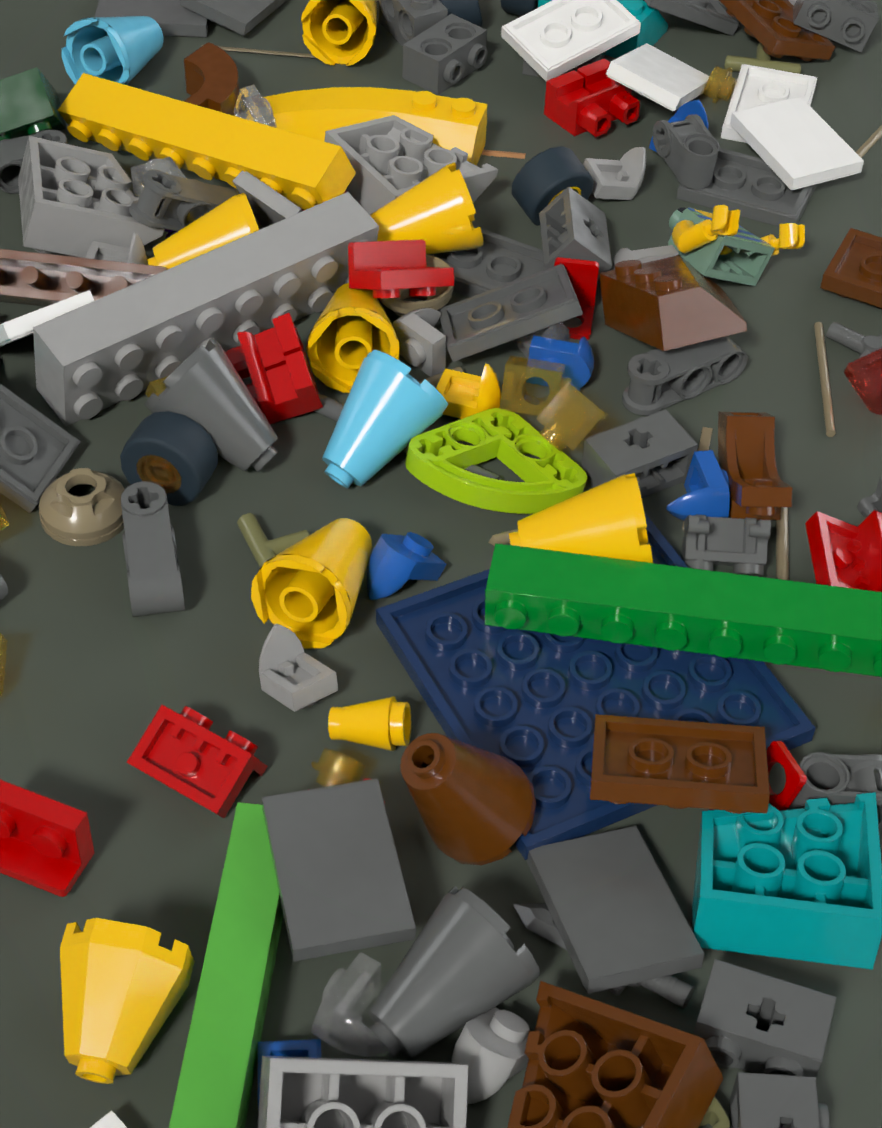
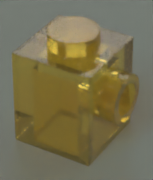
(570, 418)

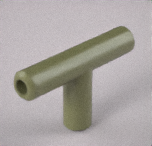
(762, 60)
(259, 544)

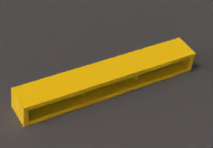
(205, 140)

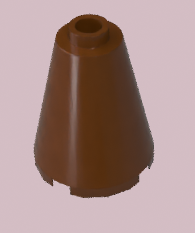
(468, 797)

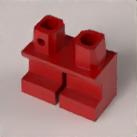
(589, 100)
(278, 370)

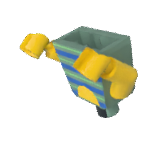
(723, 248)

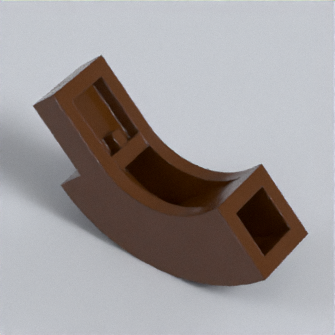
(211, 79)
(749, 459)

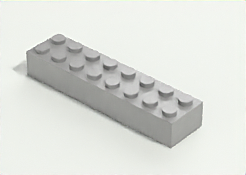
(149, 328)

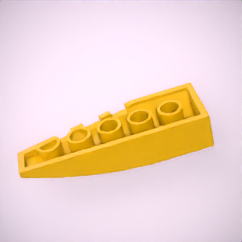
(450, 120)

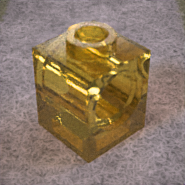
(514, 393)

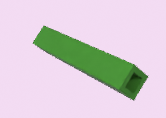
(233, 983)

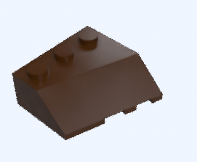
(667, 303)
(610, 1069)

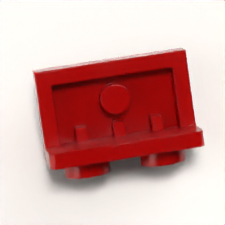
(395, 266)
(846, 553)

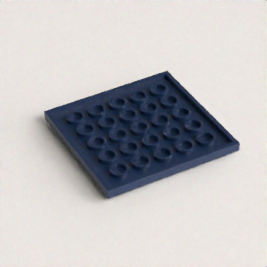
(540, 693)

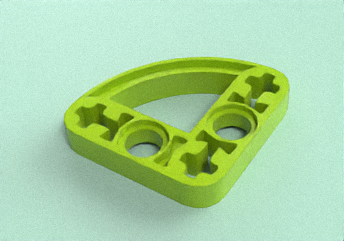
(441, 461)

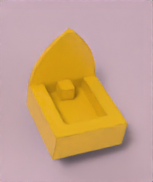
(469, 393)

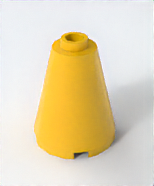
(339, 29)
(432, 211)
(212, 230)
(346, 334)
(595, 523)
(315, 583)

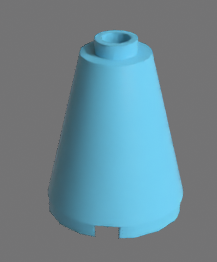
(111, 47)
(379, 419)

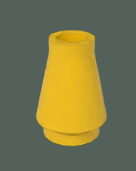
(373, 723)

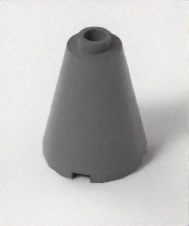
(216, 398)
(450, 975)

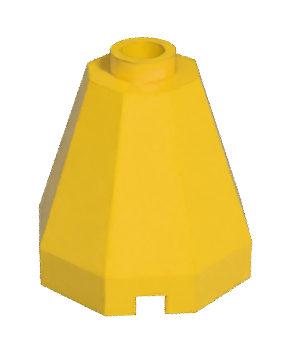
(117, 994)

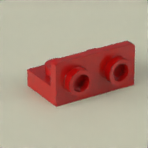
(195, 760)
(42, 840)

